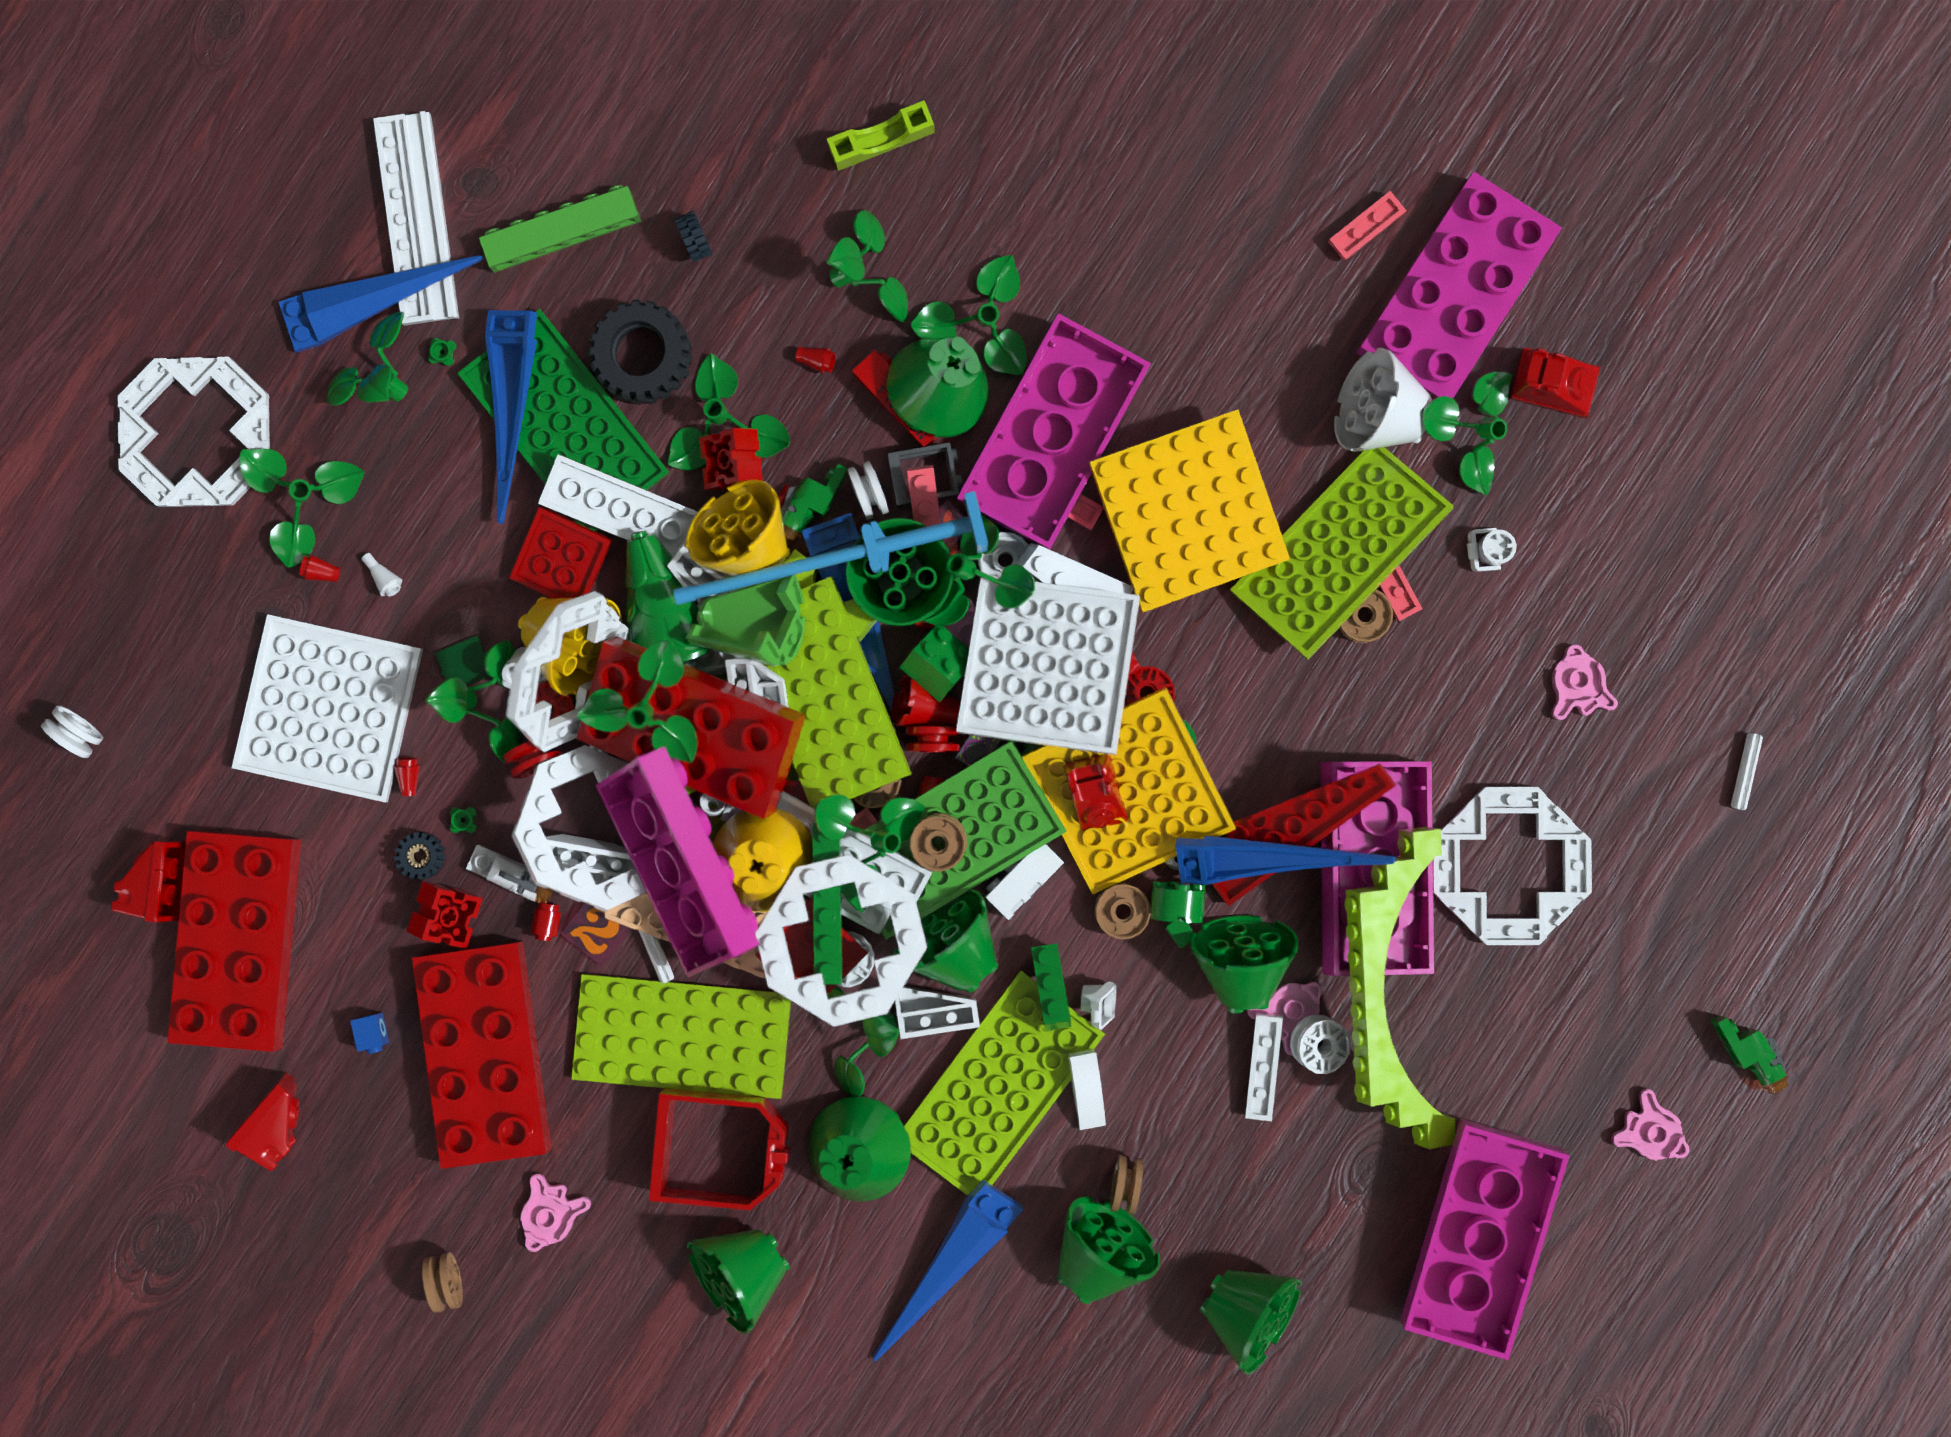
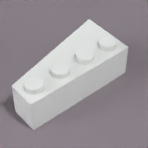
(1059, 570)

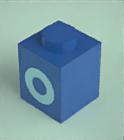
(370, 1033)

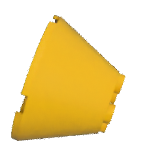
(739, 530)
(577, 654)
(777, 841)

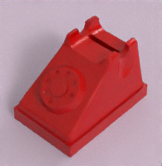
(1555, 382)
(1095, 792)
(153, 883)
(269, 1128)

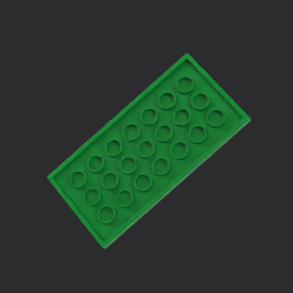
(570, 416)

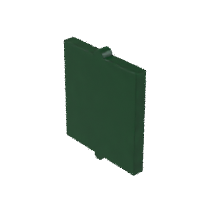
(464, 661)

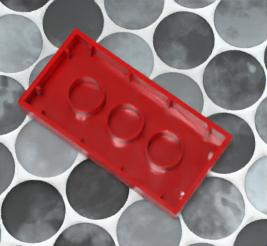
(741, 736)
(234, 941)
(481, 1054)

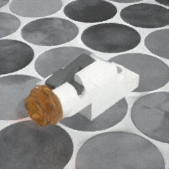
(507, 874)

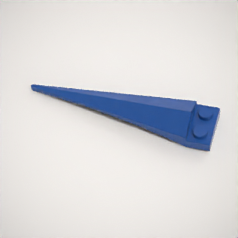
(330, 311)
(510, 358)
(837, 535)
(1227, 859)
(974, 1232)

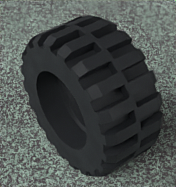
(618, 325)

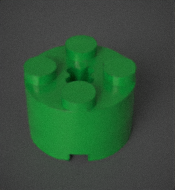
(1177, 902)

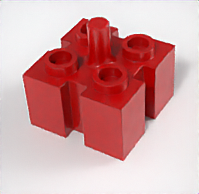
(730, 458)
(444, 914)

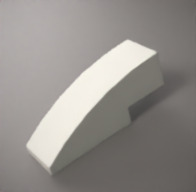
(1087, 1089)

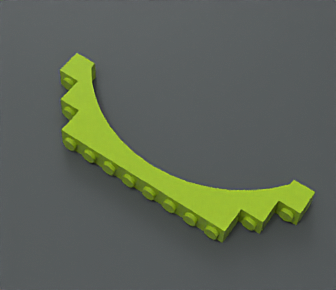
(1369, 930)

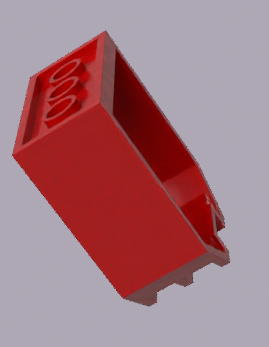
(776, 1155)

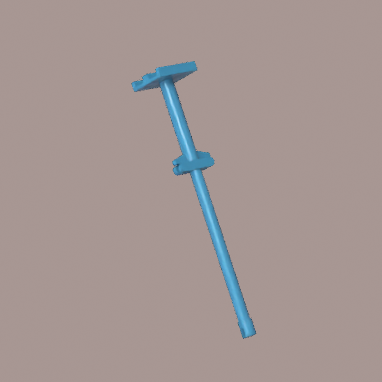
(875, 547)

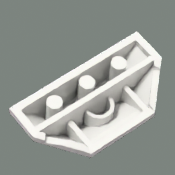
(756, 679)
(602, 858)

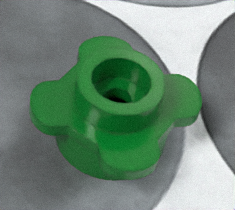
(438, 345)
(456, 824)

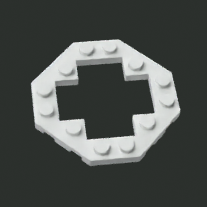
(136, 433)
(534, 718)
(541, 805)
(1550, 825)
(810, 990)

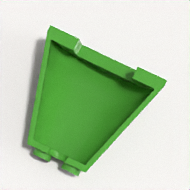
(753, 622)

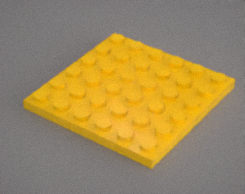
(1189, 510)
(1161, 787)

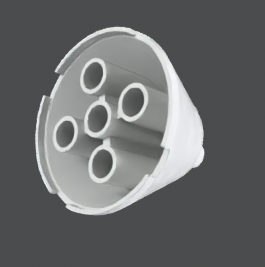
(1380, 404)

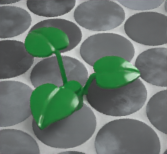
(849, 268)
(998, 281)
(382, 380)
(712, 383)
(1440, 418)
(336, 479)
(1012, 590)
(454, 700)
(606, 710)
(897, 814)
(881, 1037)

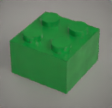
(937, 662)

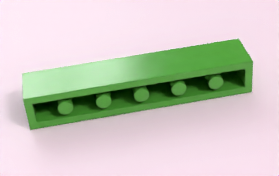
(560, 228)

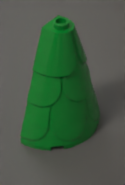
(651, 600)

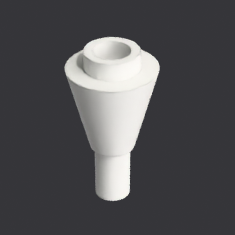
(385, 580)

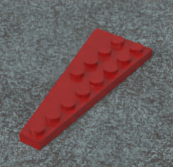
(1305, 819)

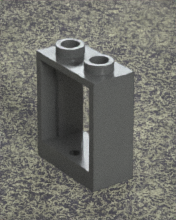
(897, 477)

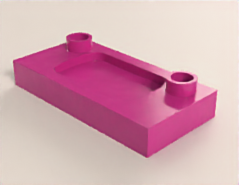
(1377, 833)

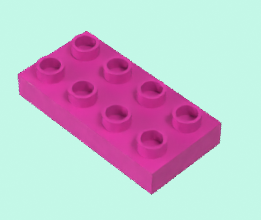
(1462, 285)
(1053, 430)
(678, 862)
(1484, 1239)

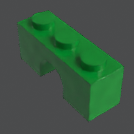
(1051, 987)

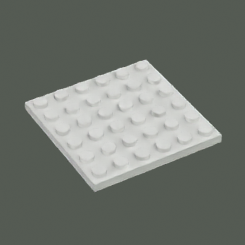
(1050, 667)
(327, 708)

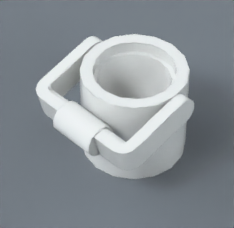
(1492, 549)

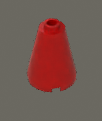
(919, 708)

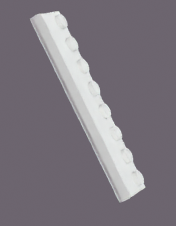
(415, 211)

